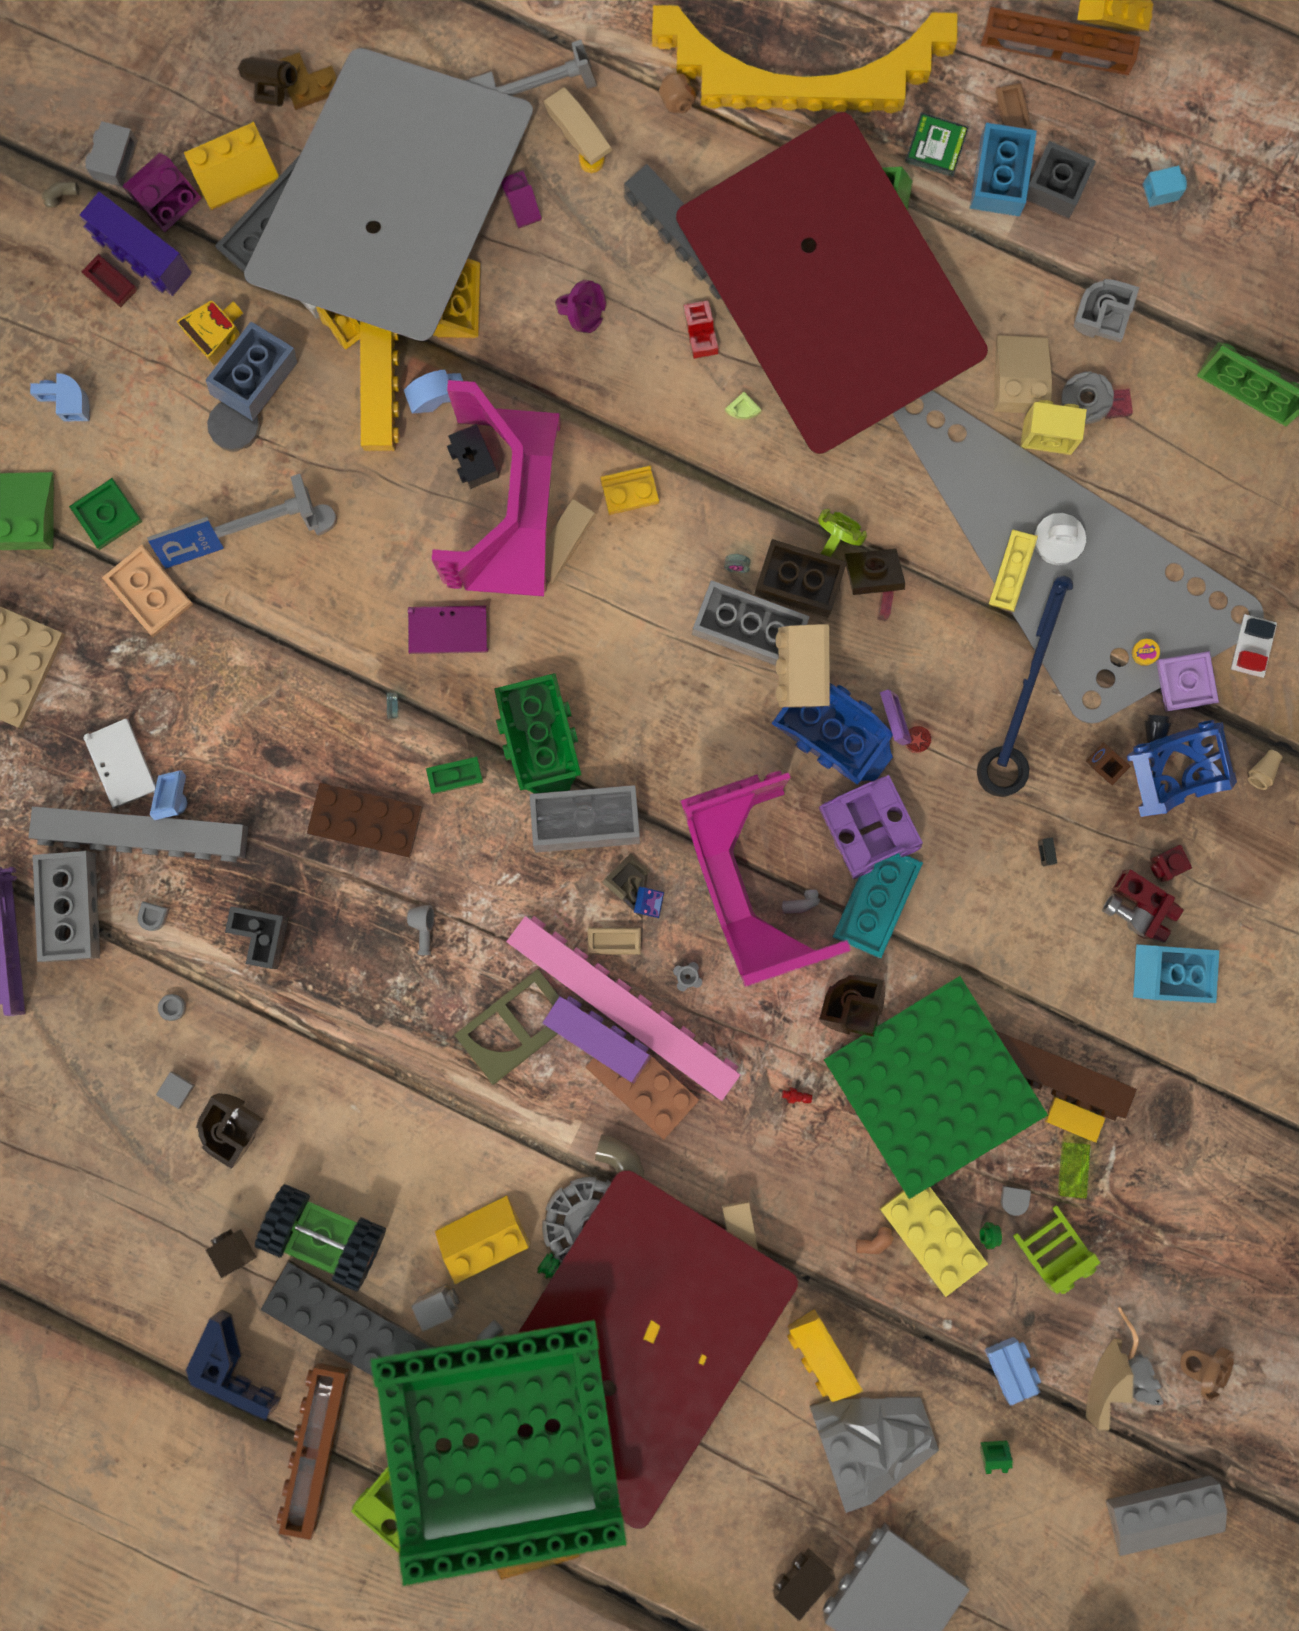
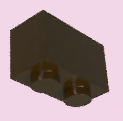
(230, 1252)
(803, 1584)

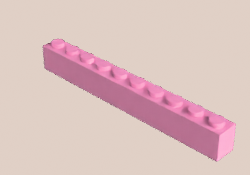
(624, 1008)

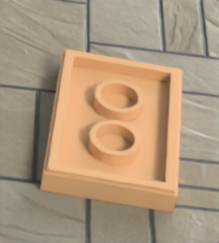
(147, 590)

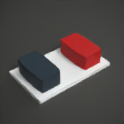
(1253, 646)

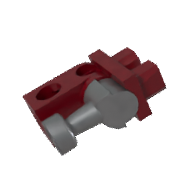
(1150, 908)

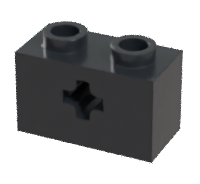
(471, 442)

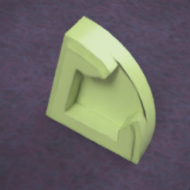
(743, 407)

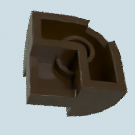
(854, 1005)
(227, 1128)

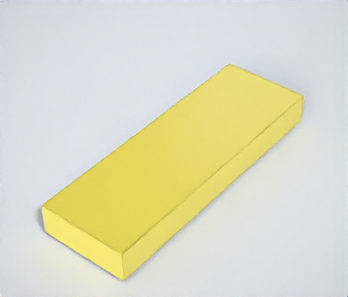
(1013, 570)

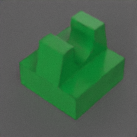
(996, 1456)

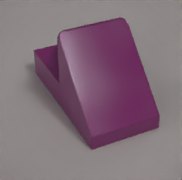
(521, 199)

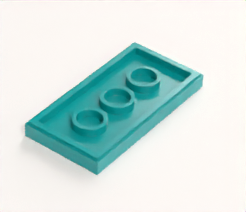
(877, 904)

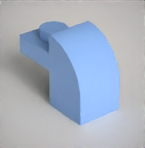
(429, 391)
(70, 398)

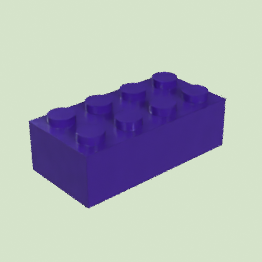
(135, 244)

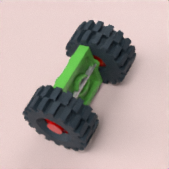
(320, 1237)

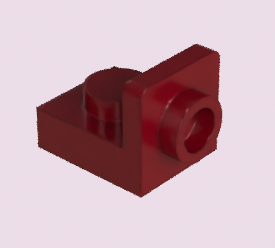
(1170, 863)

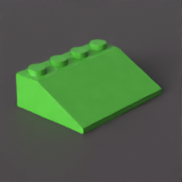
(1251, 383)
(26, 510)

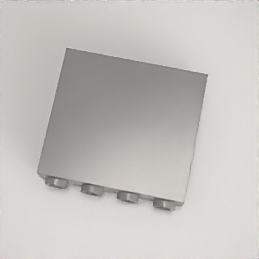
(894, 1590)

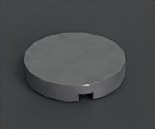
(232, 429)

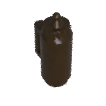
(268, 73)

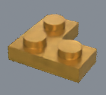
(309, 87)

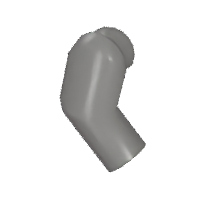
(801, 906)

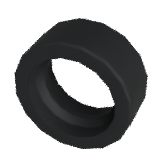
(993, 789)

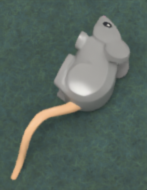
(1143, 1382)

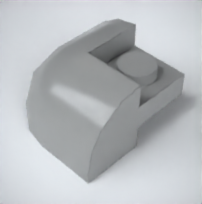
(1106, 309)

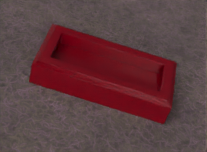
(109, 280)

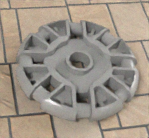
(574, 1214)

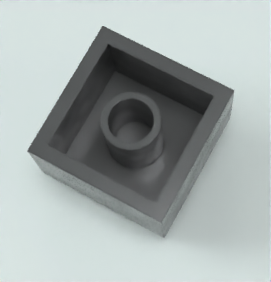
(1059, 179)

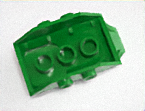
(538, 734)

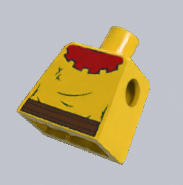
(212, 329)

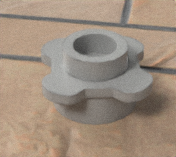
(692, 970)

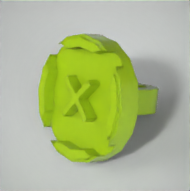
(841, 528)

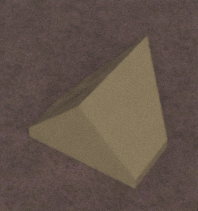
(626, 880)

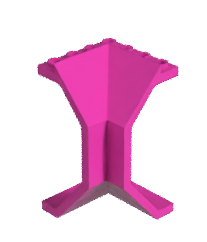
(515, 551)
(714, 826)

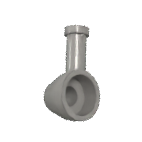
(422, 919)

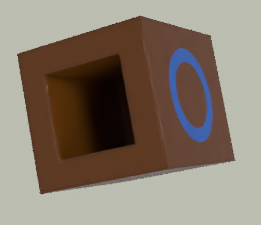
(1108, 763)

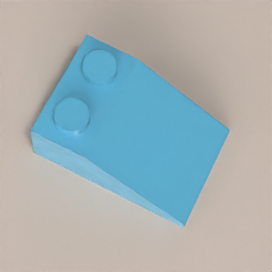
(1176, 974)

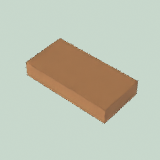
(1013, 106)

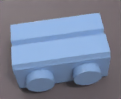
(1013, 1371)

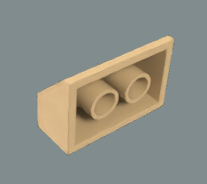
(803, 666)

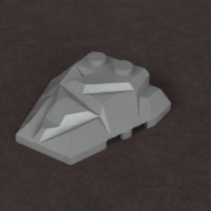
(873, 1444)

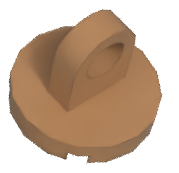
(1214, 1370)

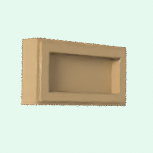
(614, 941)

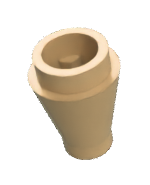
(1265, 770)

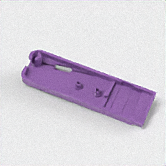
(10, 968)

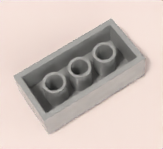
(743, 622)

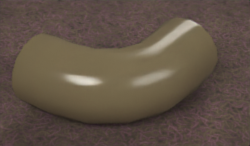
(618, 1155)

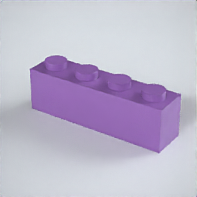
(596, 1039)

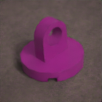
(583, 306)

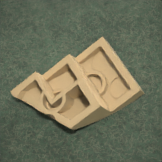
(1110, 1383)

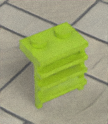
(1066, 1267)

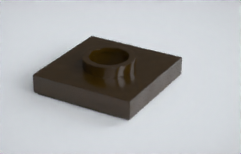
(869, 581)

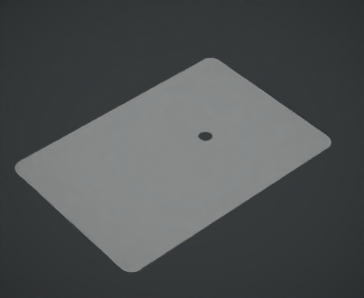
(399, 152)

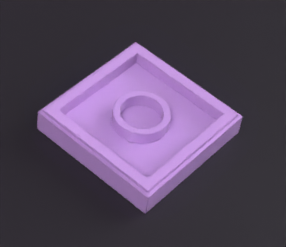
(1187, 681)

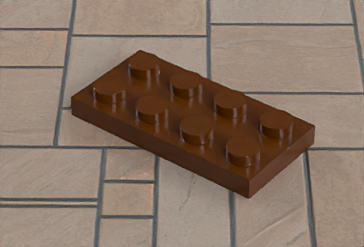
(364, 820)

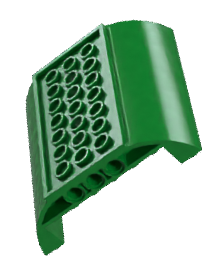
(508, 1494)

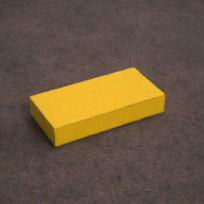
(1075, 1119)

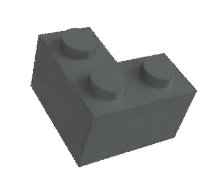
(266, 935)

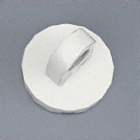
(1060, 539)

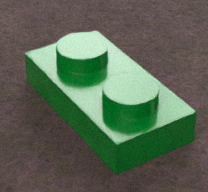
(454, 775)

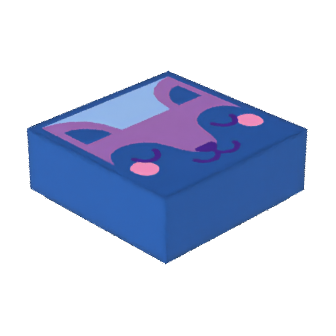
(648, 902)

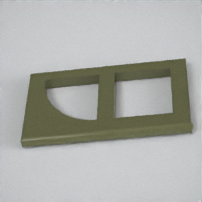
(499, 1064)

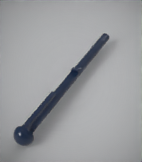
(1045, 630)

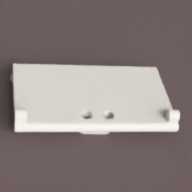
(123, 763)

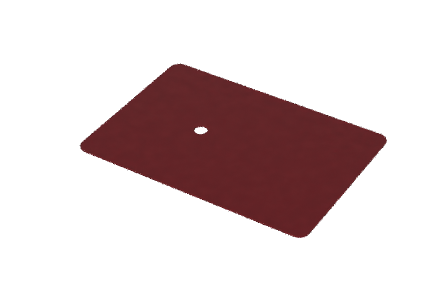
(859, 317)
(709, 1293)

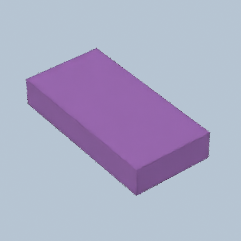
(895, 717)

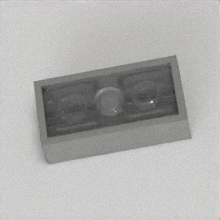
(584, 819)

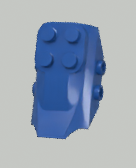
(840, 735)

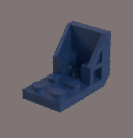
(215, 1362)

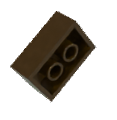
(800, 578)

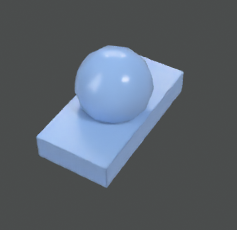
(168, 796)

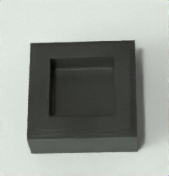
(1047, 852)

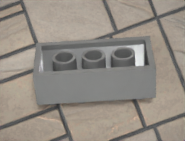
(1167, 1515)

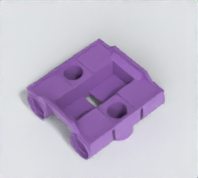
(863, 808)

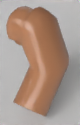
(876, 1245)

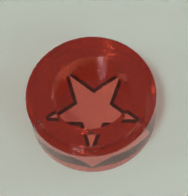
(920, 739)

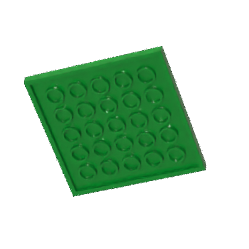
(935, 1087)

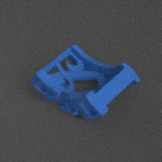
(1211, 779)

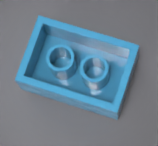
(1003, 169)

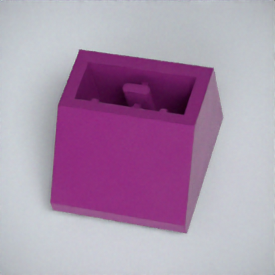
(162, 191)

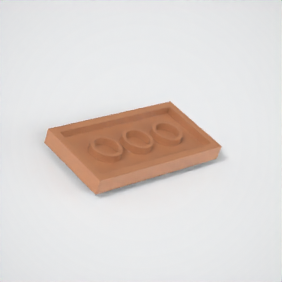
(653, 1097)

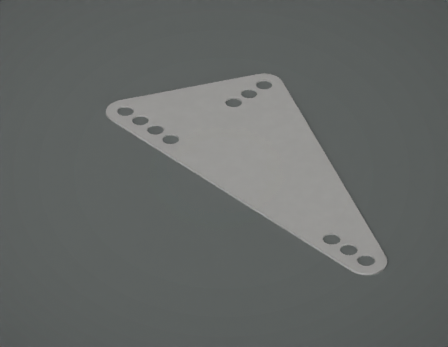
(1116, 580)

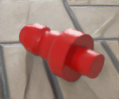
(794, 1095)

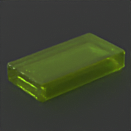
(1074, 1170)

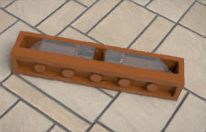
(1060, 41)
(313, 1452)

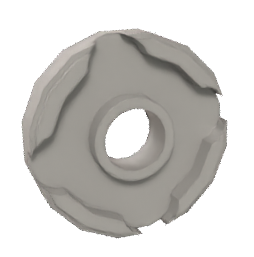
(1091, 383)

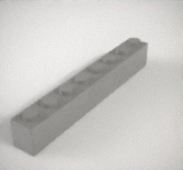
(138, 832)

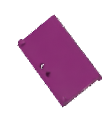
(449, 631)

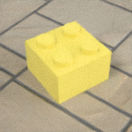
(1053, 427)

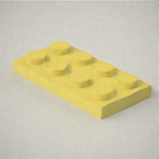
(934, 1239)

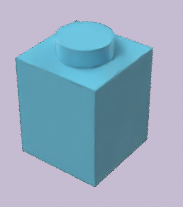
(1164, 186)

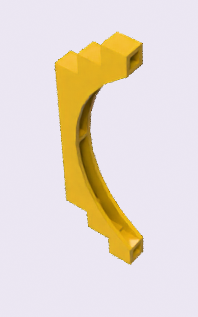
(739, 85)

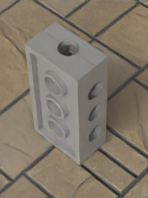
(49, 906)

